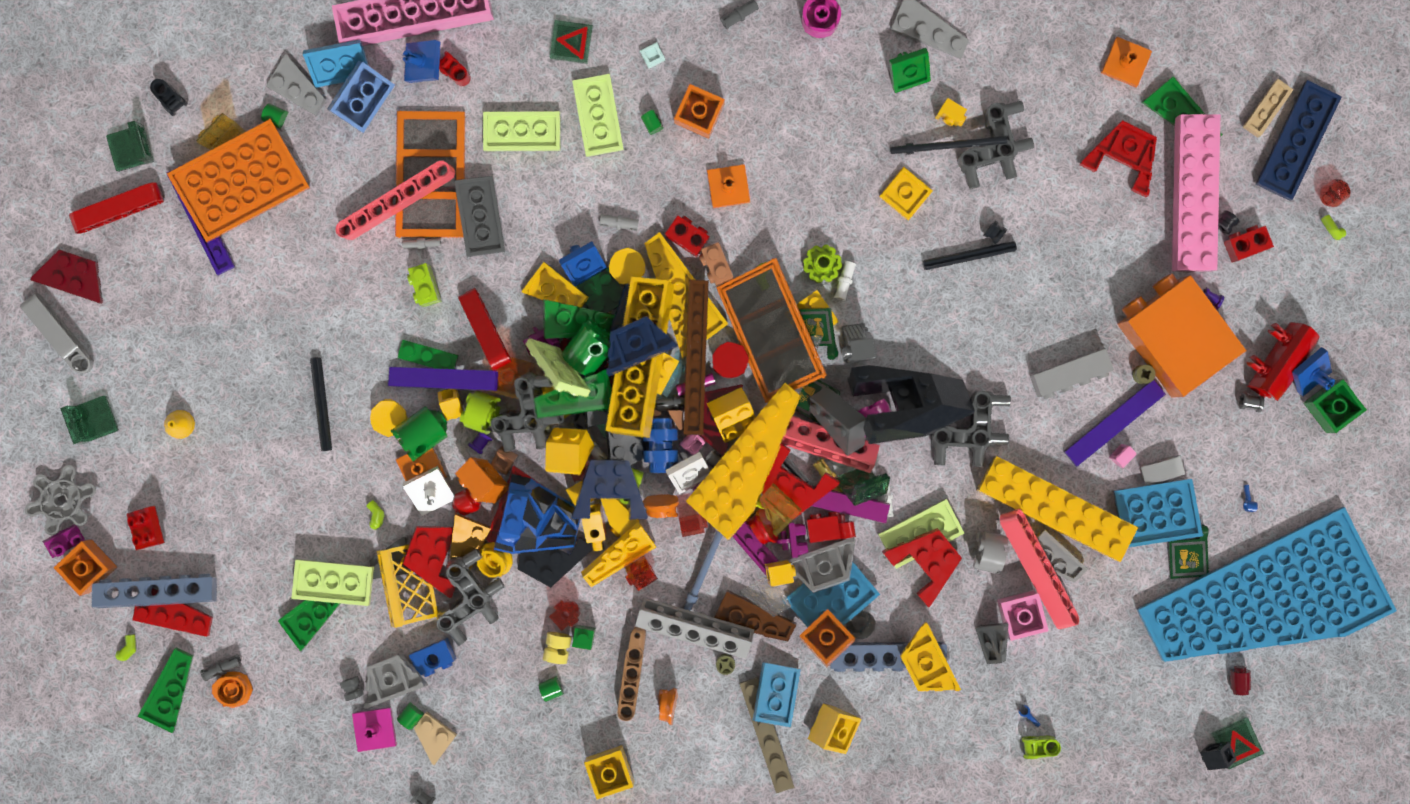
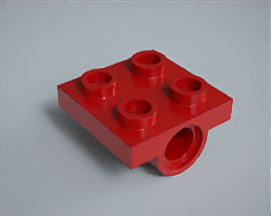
(145, 528)

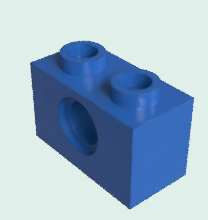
(421, 657)

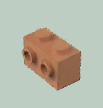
(716, 263)

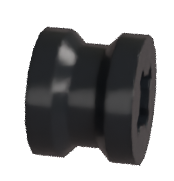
(1227, 222)
(995, 232)
(579, 421)

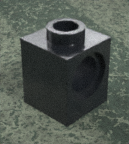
(1218, 756)

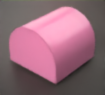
(692, 443)
(1122, 455)

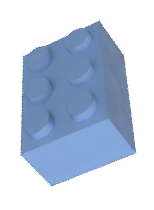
(361, 96)

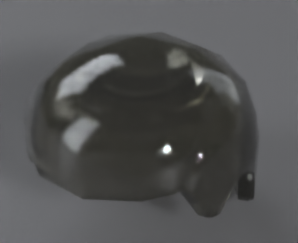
(861, 625)

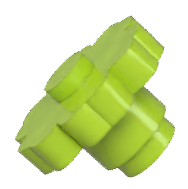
(822, 264)

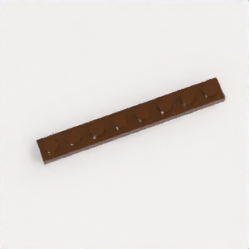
(696, 357)

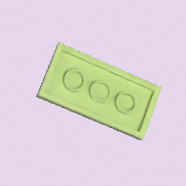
(597, 115)
(521, 131)
(557, 369)
(936, 516)
(332, 582)

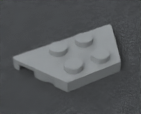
(826, 565)
(391, 679)

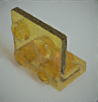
(220, 131)

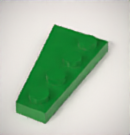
(565, 320)

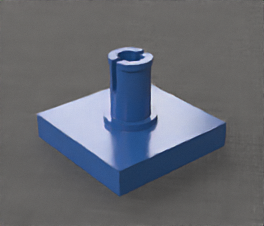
(422, 61)
(582, 263)
(1313, 372)

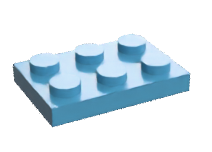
(333, 62)
(776, 694)

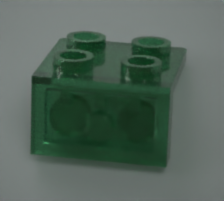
(130, 147)
(89, 420)
(863, 486)

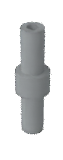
(421, 243)

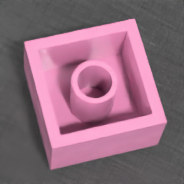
(1023, 615)

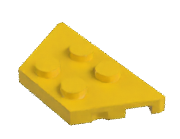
(927, 663)

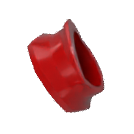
(730, 360)
(762, 527)

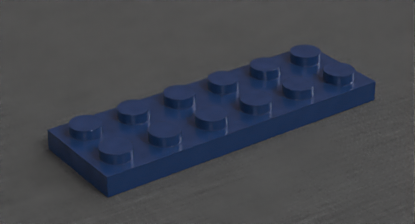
(1298, 140)

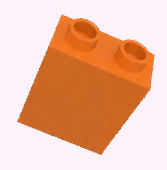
(1180, 335)

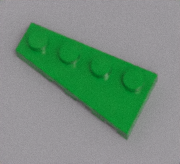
(1172, 101)
(564, 403)
(306, 620)
(167, 694)

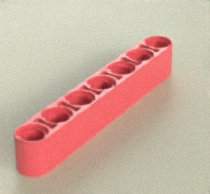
(386, 200)
(1039, 569)

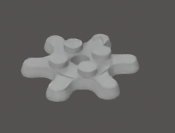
(48, 500)

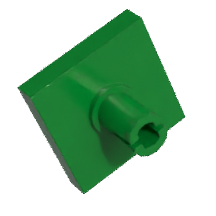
(910, 70)

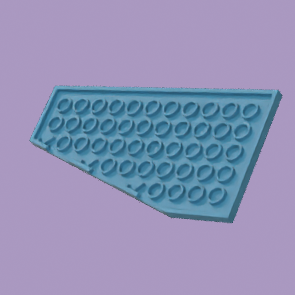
(1284, 593)

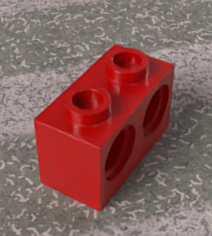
(684, 239)
(1249, 246)

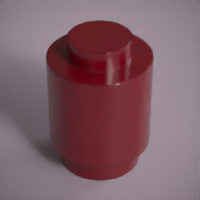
(1240, 680)

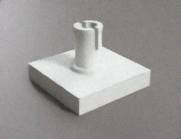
(688, 472)
(429, 490)

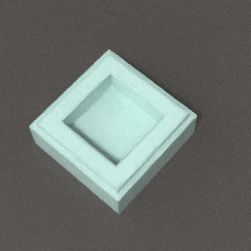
(652, 55)

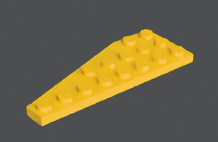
(737, 480)

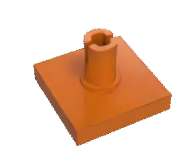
(1126, 62)
(728, 186)
(422, 464)

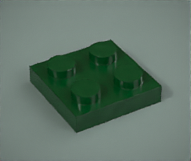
(602, 291)

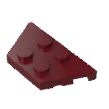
(71, 275)
(710, 432)

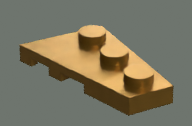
(466, 536)

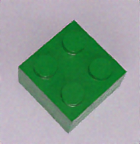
(1335, 406)

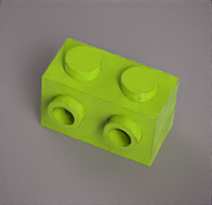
(424, 284)

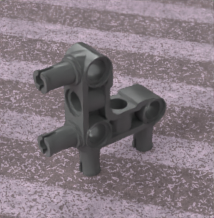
(991, 154)
(524, 420)
(979, 424)
(465, 606)

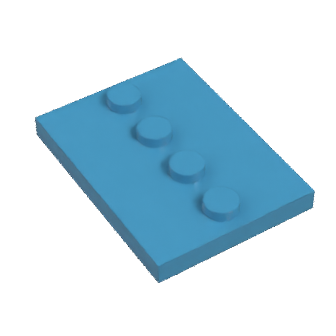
(1160, 512)
(841, 600)

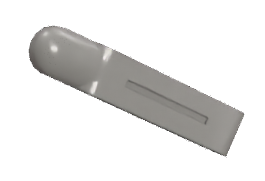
(56, 333)

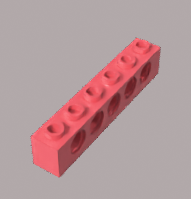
(827, 448)

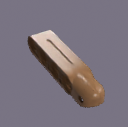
(638, 643)

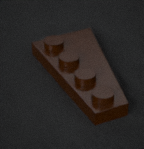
(747, 614)

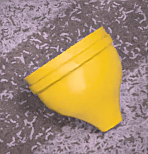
(179, 424)

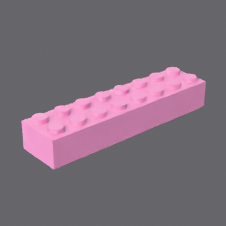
(395, 19)
(1196, 193)

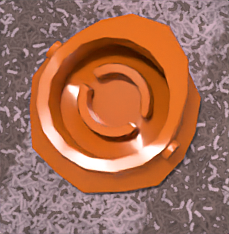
(661, 505)
(236, 689)
(667, 704)

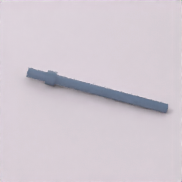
(692, 596)

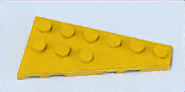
(670, 267)

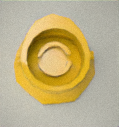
(626, 264)
(386, 416)
(494, 562)

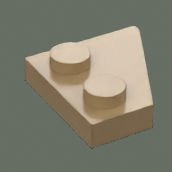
(433, 736)

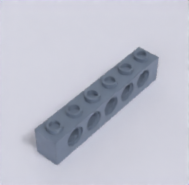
(103, 590)
(878, 650)

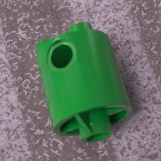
(587, 348)
(421, 432)

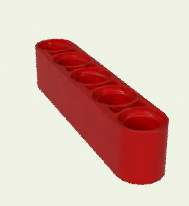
(116, 207)
(484, 329)

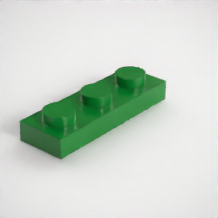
(427, 356)

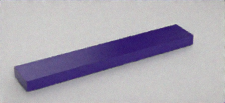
(214, 249)
(443, 378)
(1114, 423)

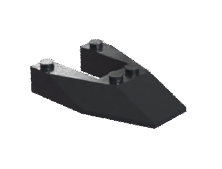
(921, 402)

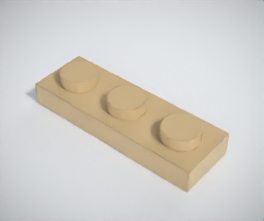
(1267, 108)

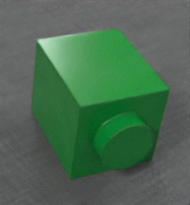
(583, 637)

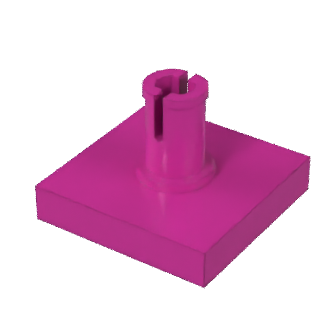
(374, 729)

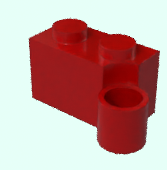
(829, 527)

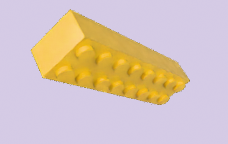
(637, 387)
(1057, 509)

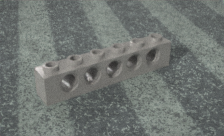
(695, 628)

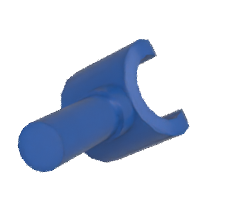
(1249, 505)
(1029, 716)

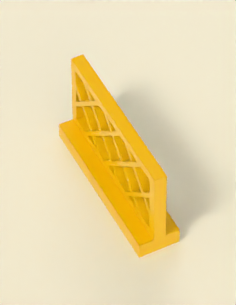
(392, 592)

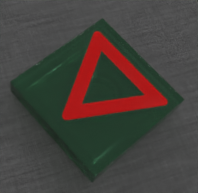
(571, 42)
(1242, 740)

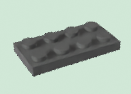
(479, 216)

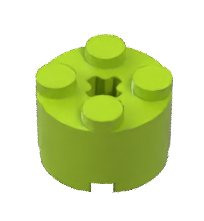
(480, 411)

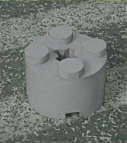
(990, 552)

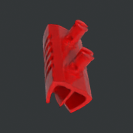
(1292, 348)

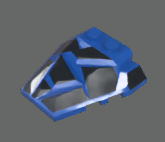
(535, 519)

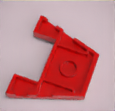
(1129, 147)
(795, 488)
(427, 554)
(933, 555)

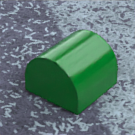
(274, 113)
(652, 122)
(550, 689)
(410, 716)

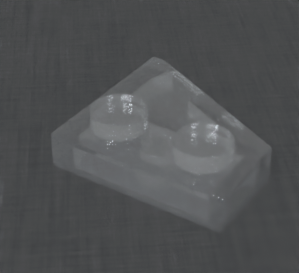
(766, 597)

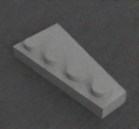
(925, 27)

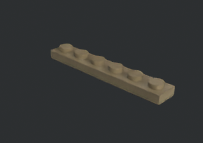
(768, 741)

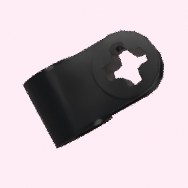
(169, 98)

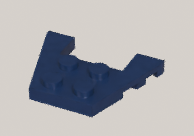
(609, 481)

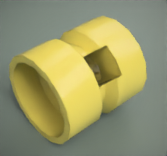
(557, 647)

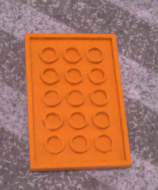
(238, 180)

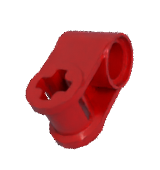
(451, 68)

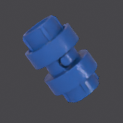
(660, 446)

